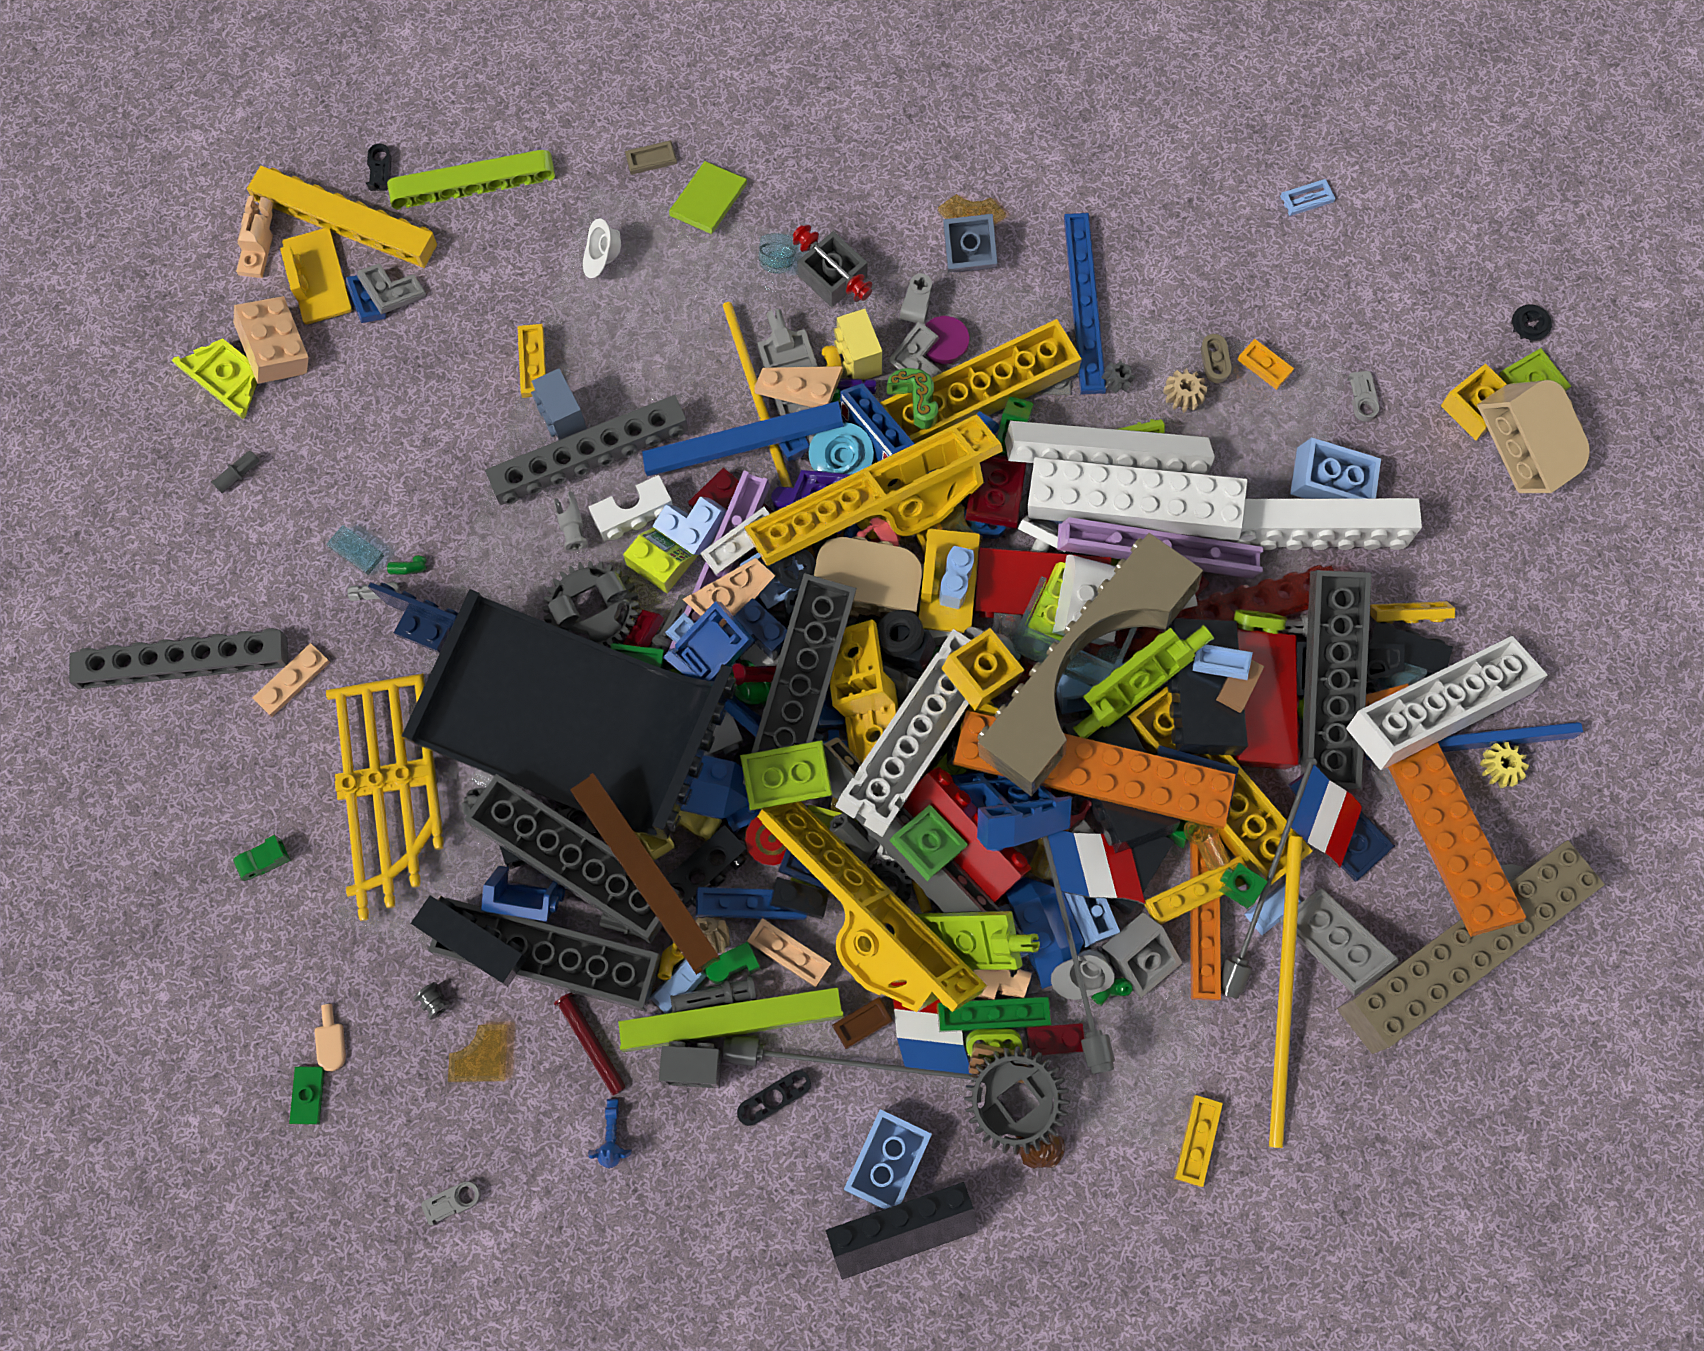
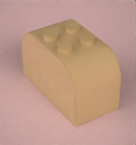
(1536, 434)
(882, 573)

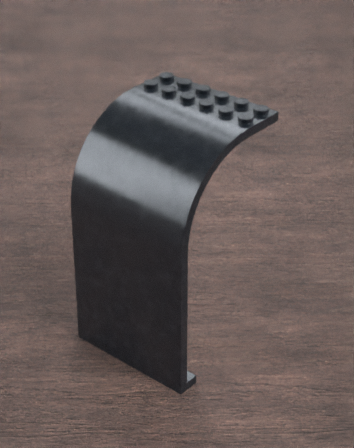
(561, 707)

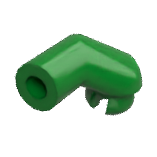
(406, 568)

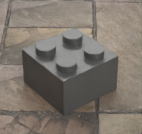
(690, 1066)

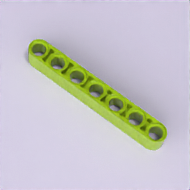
(470, 178)

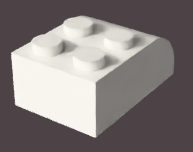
(1080, 584)

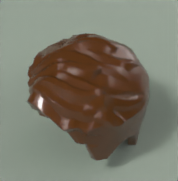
(1048, 1156)

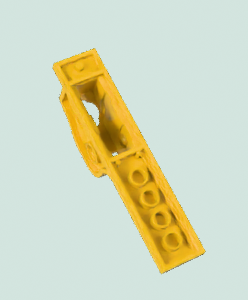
(908, 506)
(864, 942)

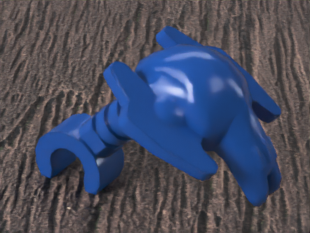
(610, 1153)

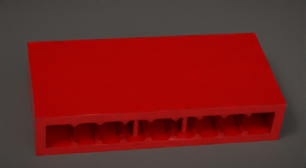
(1010, 578)
(1273, 702)
(991, 870)

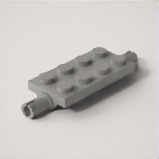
(786, 349)

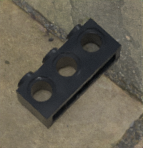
(917, 660)

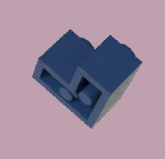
(762, 627)

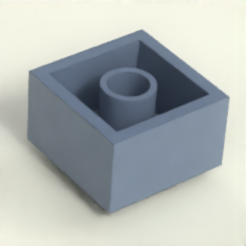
(970, 243)
(557, 405)

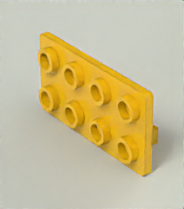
(315, 275)
(937, 549)

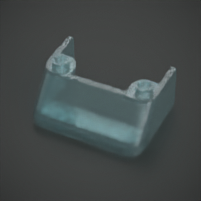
(1083, 666)

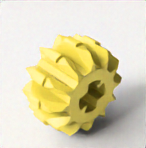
(1493, 763)

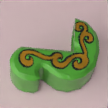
(922, 387)

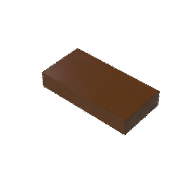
(862, 1023)

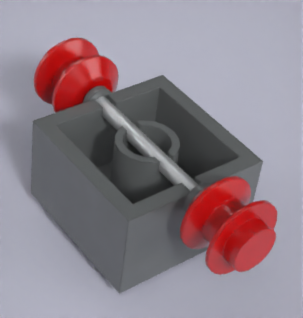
(831, 267)

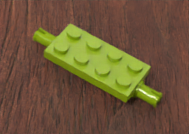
(1139, 678)
(982, 938)

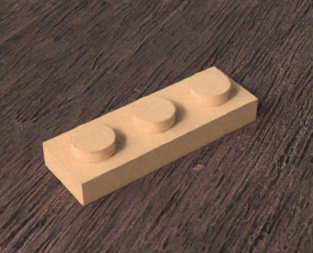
(291, 680)
(789, 953)

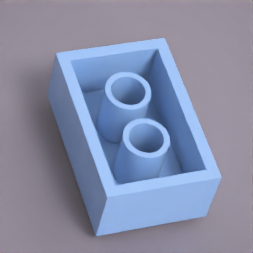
(1334, 472)
(887, 1161)

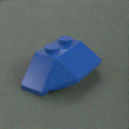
(718, 789)
(1038, 912)

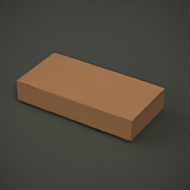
(1237, 691)

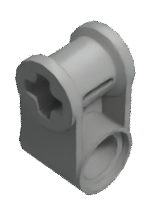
(917, 301)

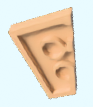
(800, 384)
(732, 589)

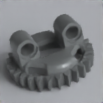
(615, 591)
(996, 1118)

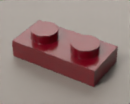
(1055, 1039)

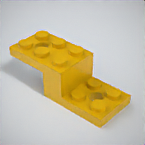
(862, 688)

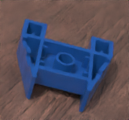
(1011, 815)

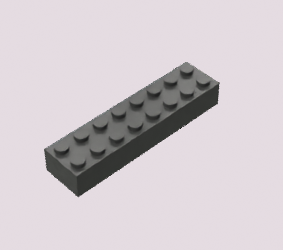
(805, 664)
(1336, 673)
(562, 854)
(570, 959)

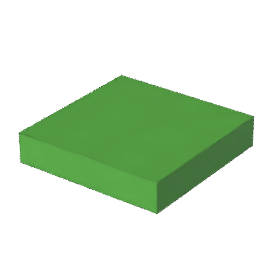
(928, 842)

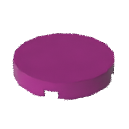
(952, 339)

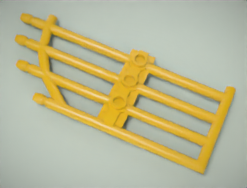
(384, 779)

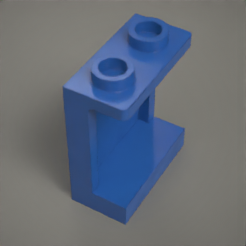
(520, 899)

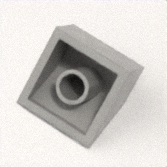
(1142, 954)

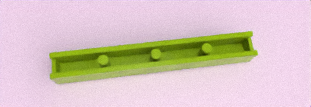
(730, 1019)

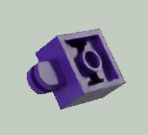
(806, 484)

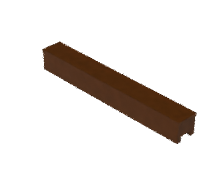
(645, 874)

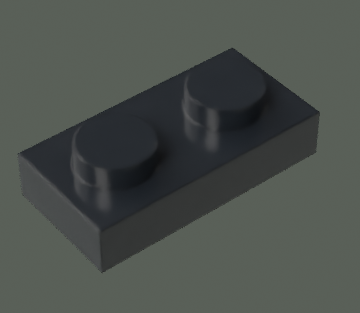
(799, 898)

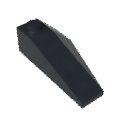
(1382, 662)

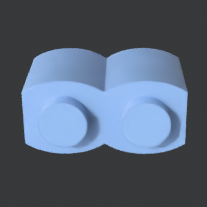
(956, 577)

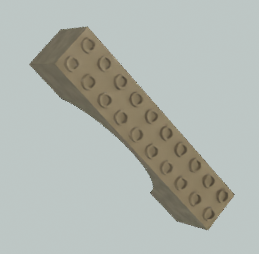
(1144, 592)
(1456, 961)

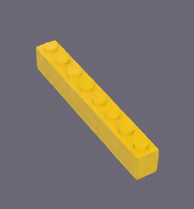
(343, 216)

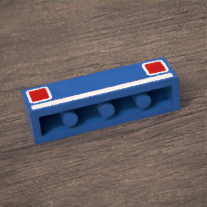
(864, 410)

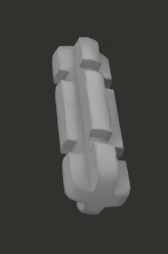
(356, 593)

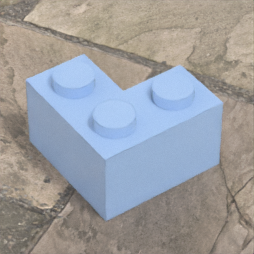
(692, 530)

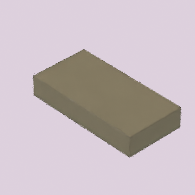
(651, 157)

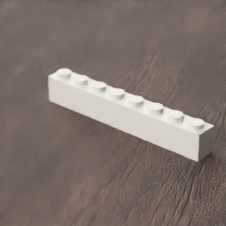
(1109, 447)

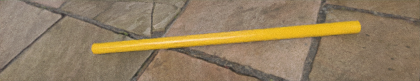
(1285, 994)

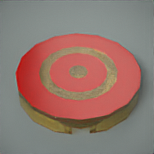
(763, 844)

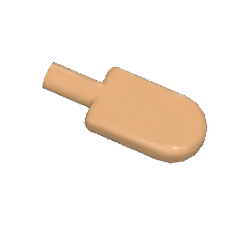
(330, 1041)

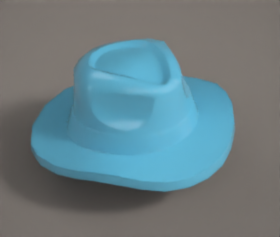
(841, 450)

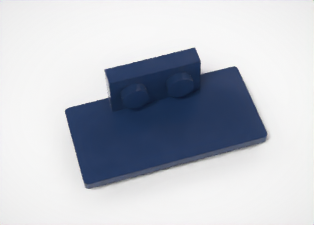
(421, 621)

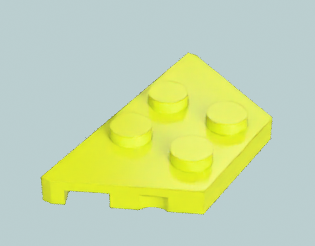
(222, 373)

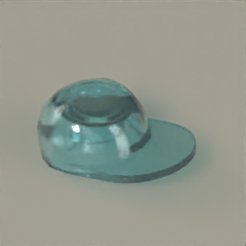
(776, 253)

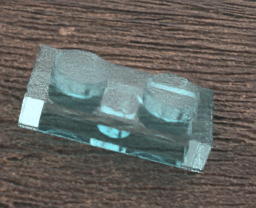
(355, 550)

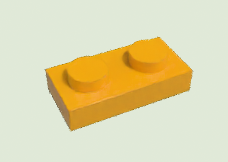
(1265, 364)

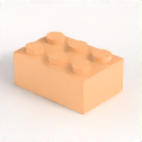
(270, 339)

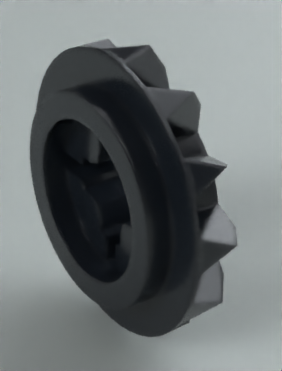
(1531, 313)
(787, 577)

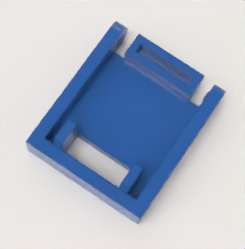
(711, 643)

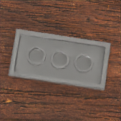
(1341, 942)

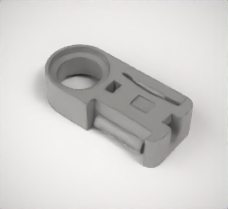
(1363, 393)
(448, 1203)

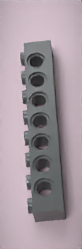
(594, 438)
(84, 664)

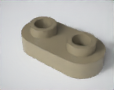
(1216, 360)

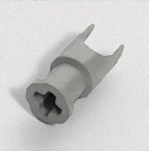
(571, 523)

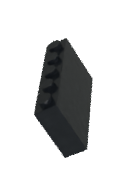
(1200, 720)
(1125, 825)
(902, 1230)

